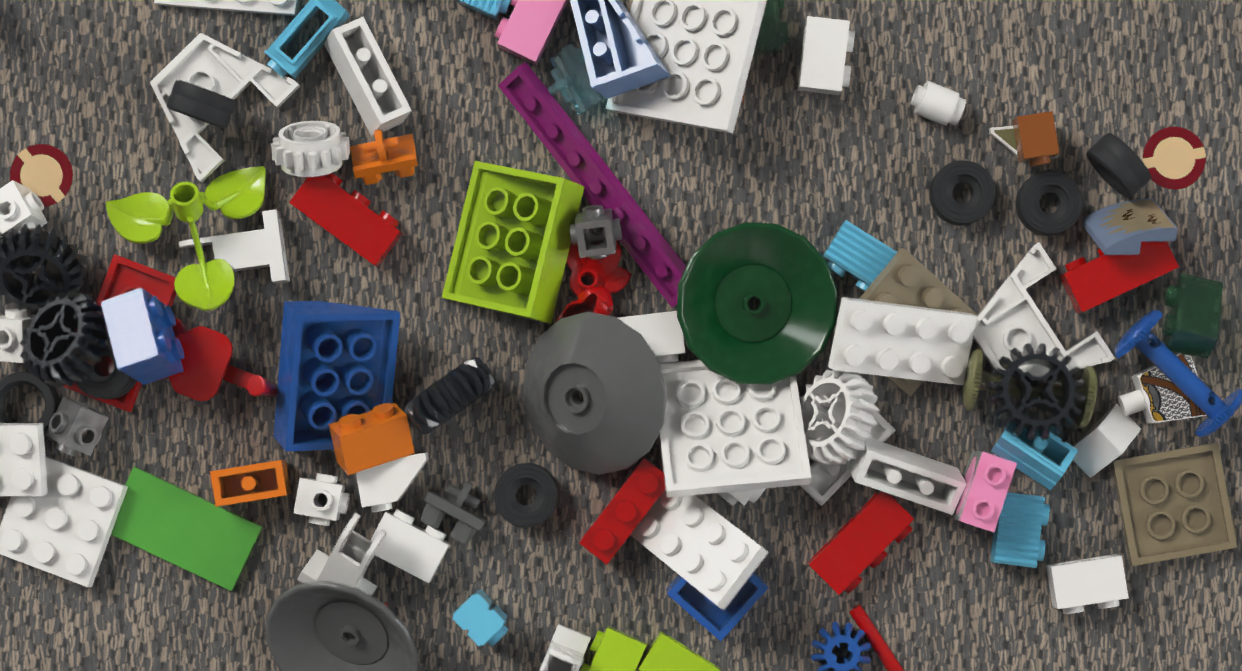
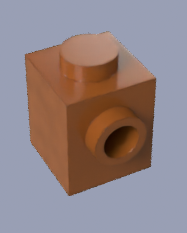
(1036, 138)

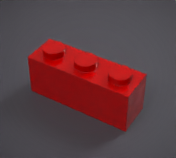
(347, 217)
(1113, 275)
(624, 511)
(861, 542)

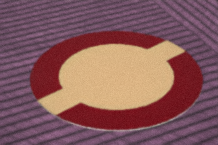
(1174, 157)
(44, 172)

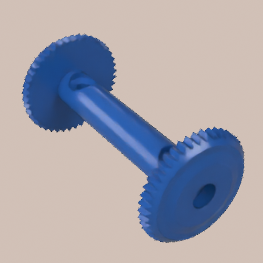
(1216, 409)

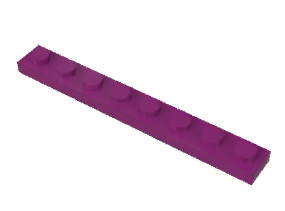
(601, 185)

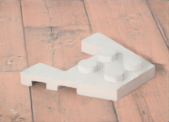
(221, 71)
(1014, 320)

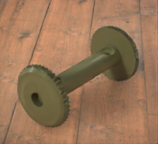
(977, 381)

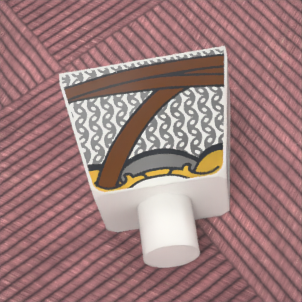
(1159, 396)

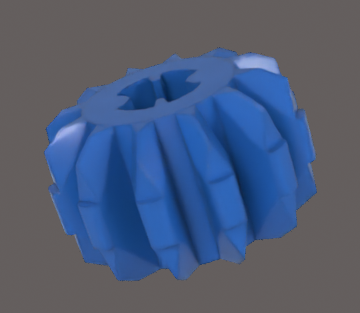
(851, 645)

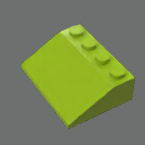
(513, 241)

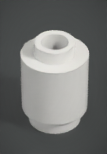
(938, 103)

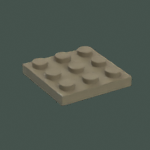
(912, 284)
(1174, 504)

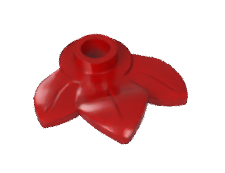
(602, 271)

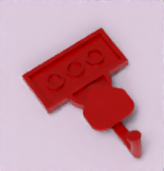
(205, 350)

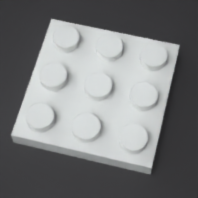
(67, 526)

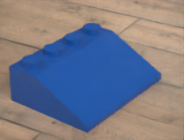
(331, 366)

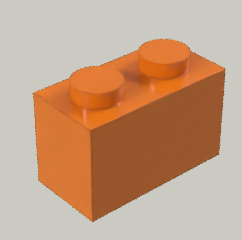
(371, 438)
(250, 482)

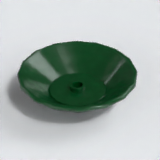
(793, 311)

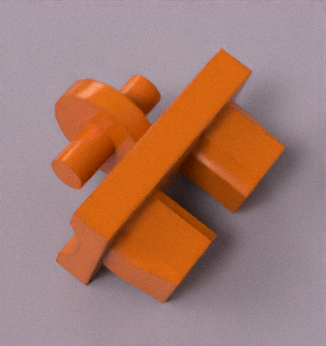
(384, 156)

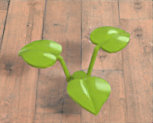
(142, 215)

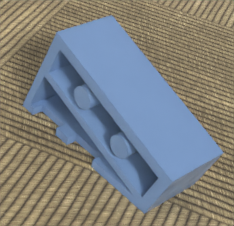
(615, 48)

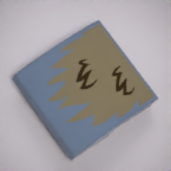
(1126, 224)

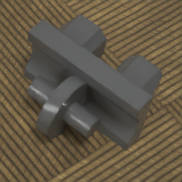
(467, 522)

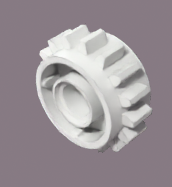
(310, 148)

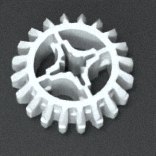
(837, 416)

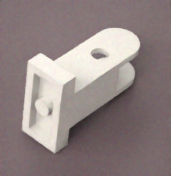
(252, 248)
(346, 562)
(565, 650)

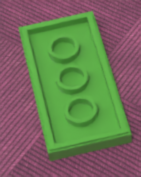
(185, 529)

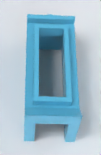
(280, 61)

